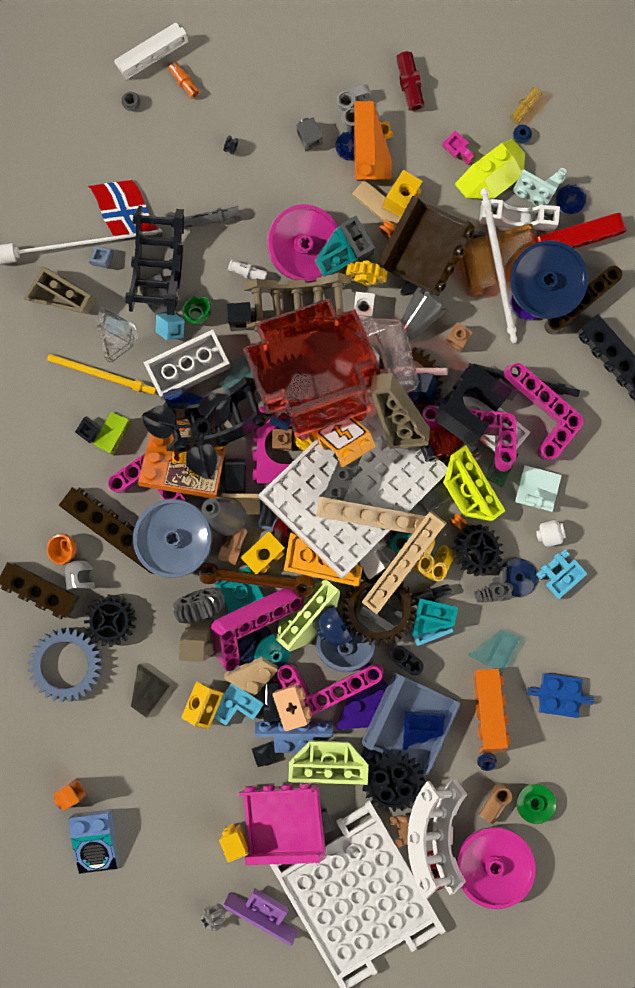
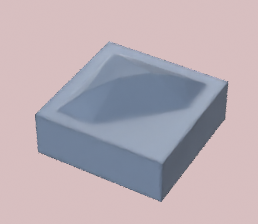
(101, 257)

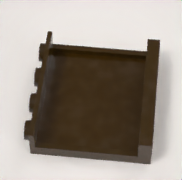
(426, 246)

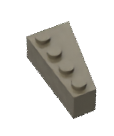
(398, 414)

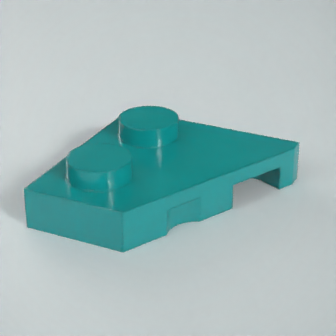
(335, 254)
(433, 617)

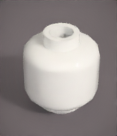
(551, 533)

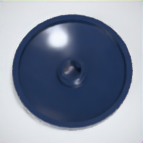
(548, 279)

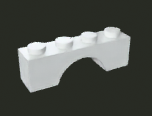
(542, 216)

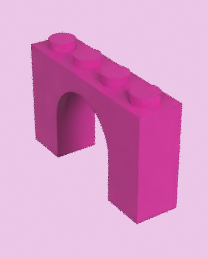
(266, 469)

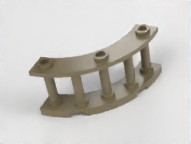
(296, 288)

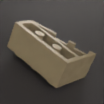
(58, 292)

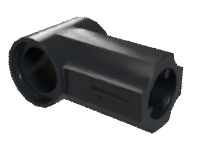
(270, 709)

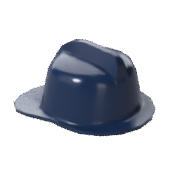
(248, 643)

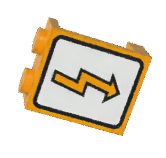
(346, 439)

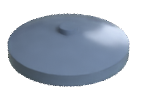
(172, 538)

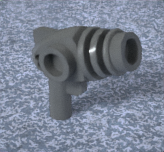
(497, 590)

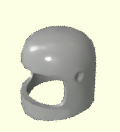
(73, 578)

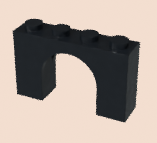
(455, 415)

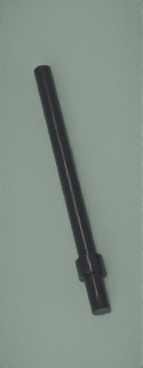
(558, 388)

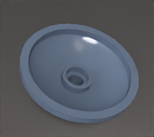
(356, 658)

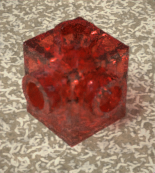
(445, 443)

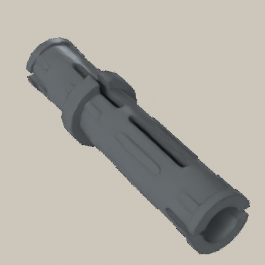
(219, 215)

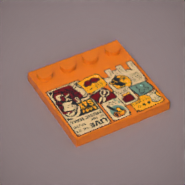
(169, 469)

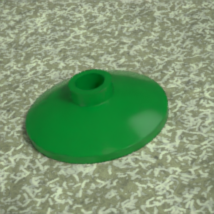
(543, 810)

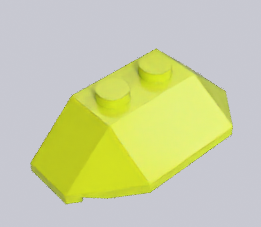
(494, 171)
(470, 487)

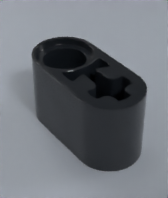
(235, 476)
(406, 666)

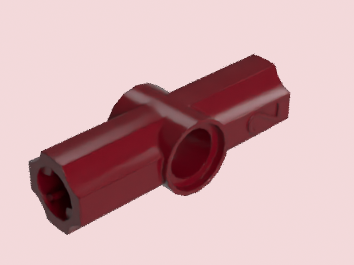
(410, 81)

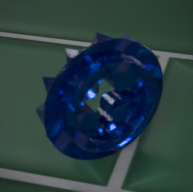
(342, 149)
(571, 207)

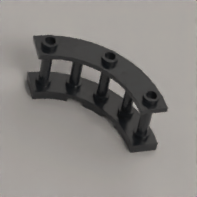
(174, 264)
(184, 411)

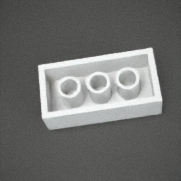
(188, 364)

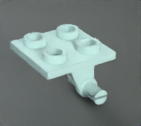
(537, 190)
(538, 488)

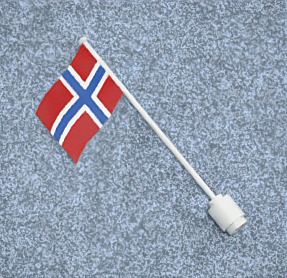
(117, 205)

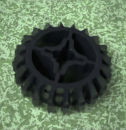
(485, 543)
(116, 626)

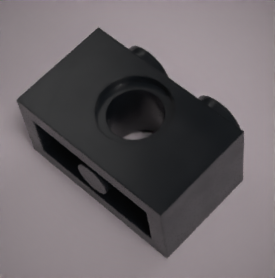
(239, 315)

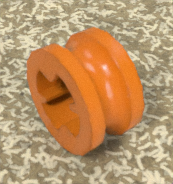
(387, 229)
(458, 522)

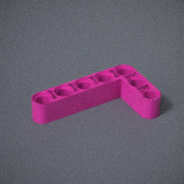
(549, 408)
(495, 429)
(128, 482)
(249, 619)
(329, 691)

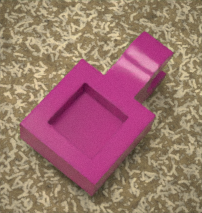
(457, 145)

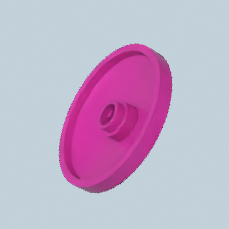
(297, 240)
(496, 867)

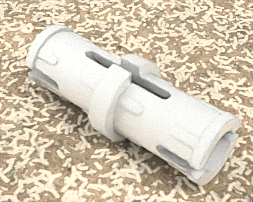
(246, 270)

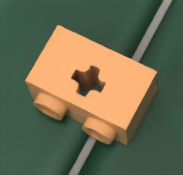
(291, 717)

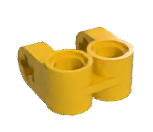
(436, 567)

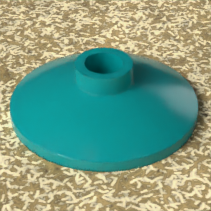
(268, 647)

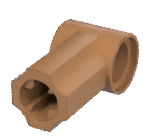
(231, 548)
(495, 805)

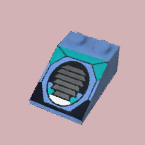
(93, 841)

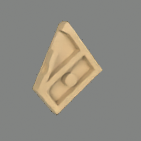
(252, 675)

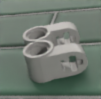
(357, 93)

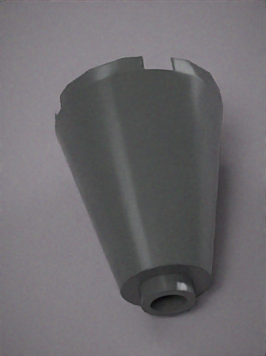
(421, 313)
(224, 515)

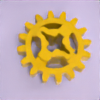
(366, 273)

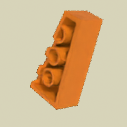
(490, 711)

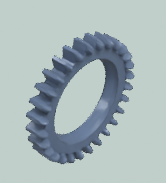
(91, 671)

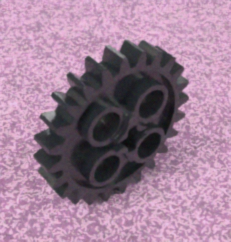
(410, 776)

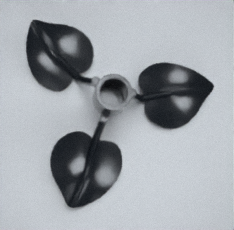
(199, 459)

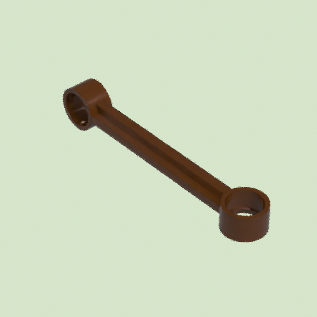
(254, 579)

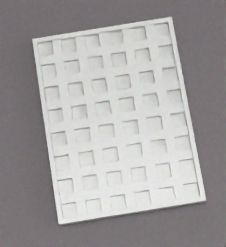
(383, 479)

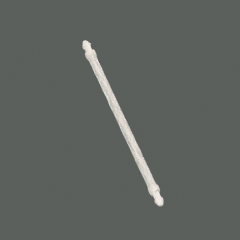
(486, 203)

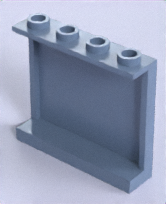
(388, 721)

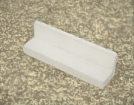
(151, 50)

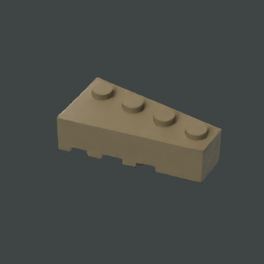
(197, 641)

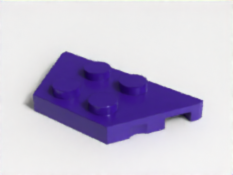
(362, 706)

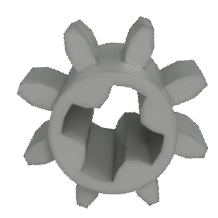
(212, 918)

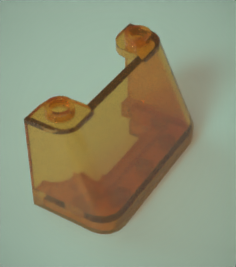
(478, 261)

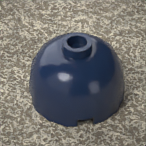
(333, 628)

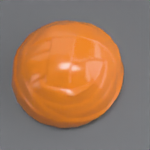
(61, 549)

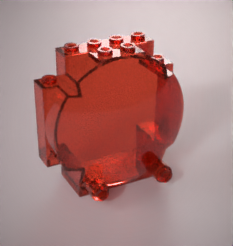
(313, 367)

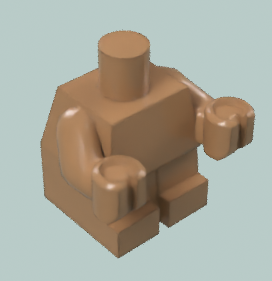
(402, 823)

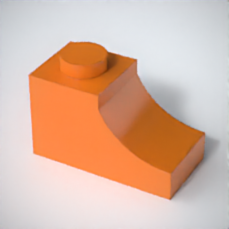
(69, 795)

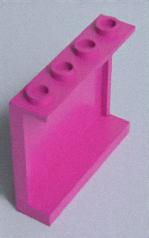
(283, 824)

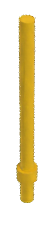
(136, 385)

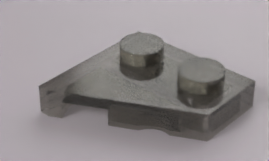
(147, 690)

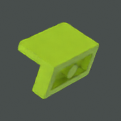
(112, 433)

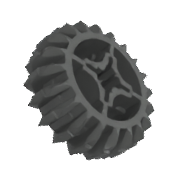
(199, 605)

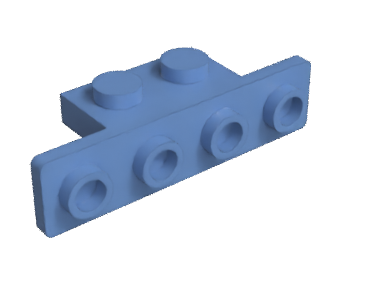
(295, 739)

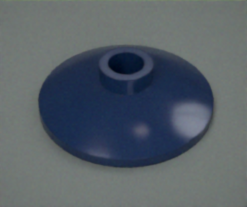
(528, 573)

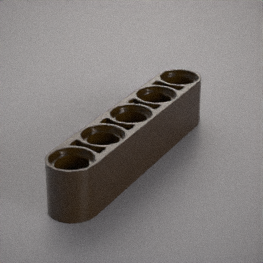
(591, 296)

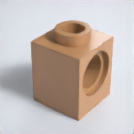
(458, 337)
(282, 440)

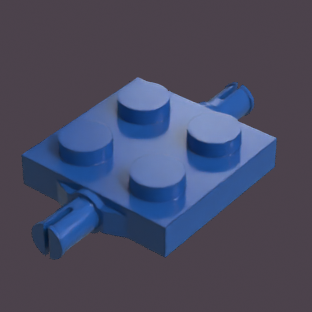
(560, 695)

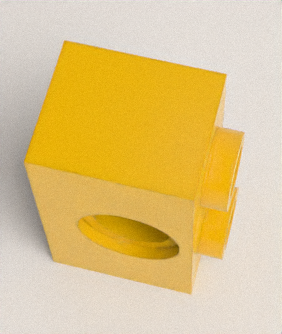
(407, 185)
(252, 557)
(202, 705)
(233, 842)

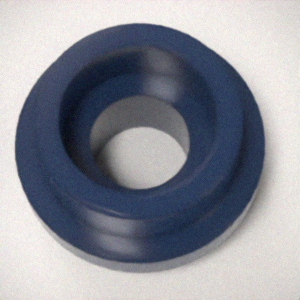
(518, 137)
(487, 761)

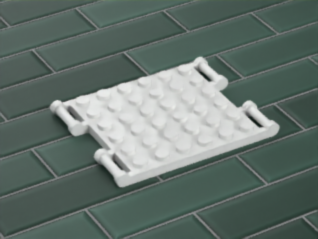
(359, 898)

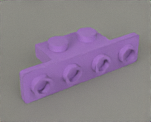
(263, 913)

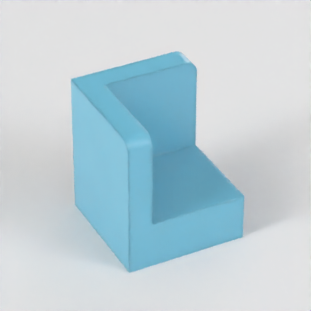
(169, 326)

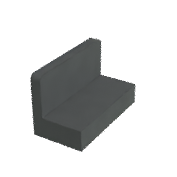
(386, 618)

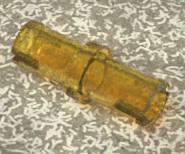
(525, 105)

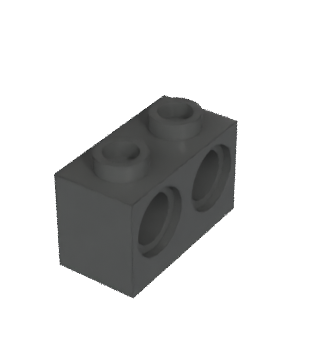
(357, 238)

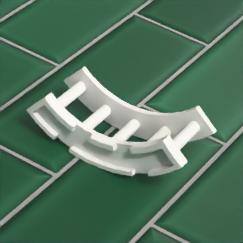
(441, 836)

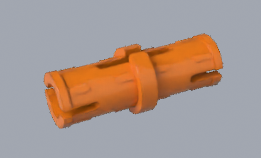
(184, 80)

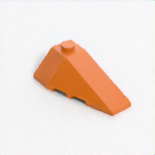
(371, 151)

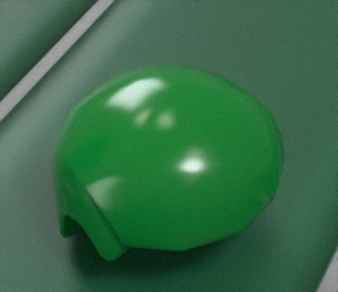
(197, 310)

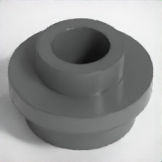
(131, 96)

